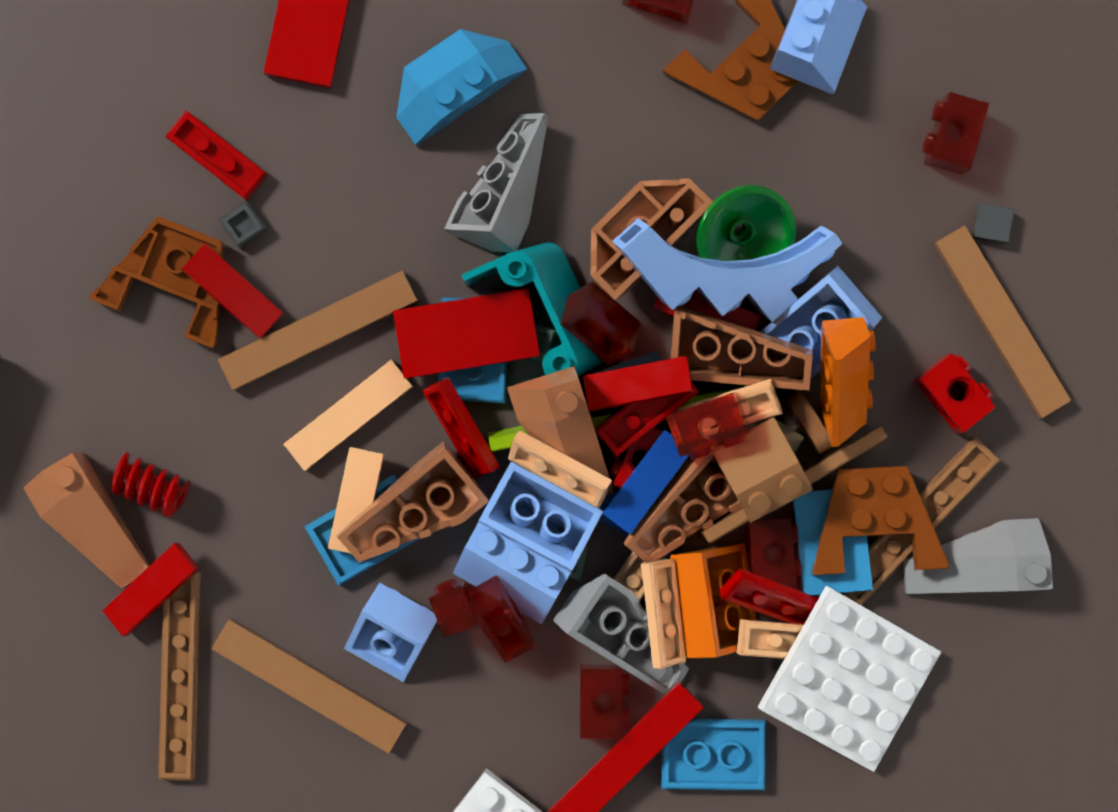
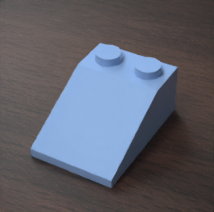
(828, 299)

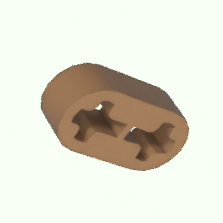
(808, 422)

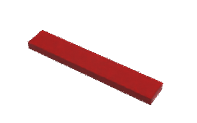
(631, 752)

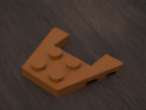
(745, 77)
(158, 261)
(876, 504)

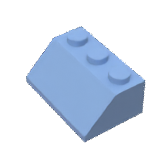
(818, 41)
(540, 516)
(526, 575)

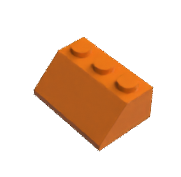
(845, 376)
(707, 620)

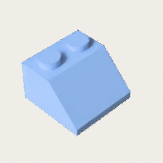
(391, 632)

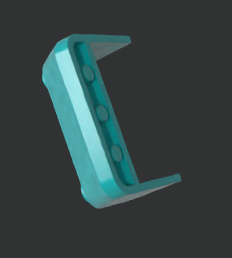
(555, 281)

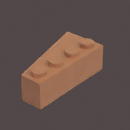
(736, 354)

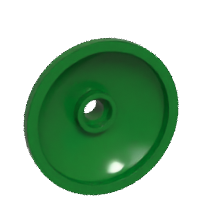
(765, 222)

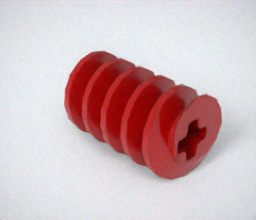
(149, 487)

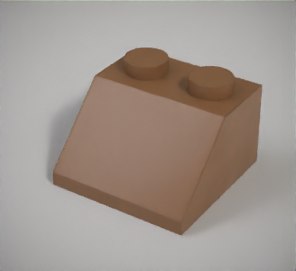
(763, 470)

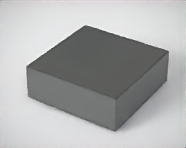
(993, 223)
(242, 224)

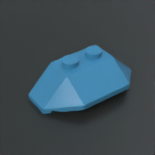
(453, 81)

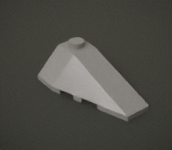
(502, 200)
(993, 559)
(616, 626)

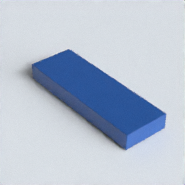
(645, 483)

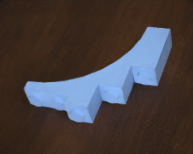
(724, 284)

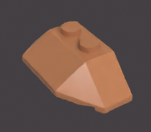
(665, 206)

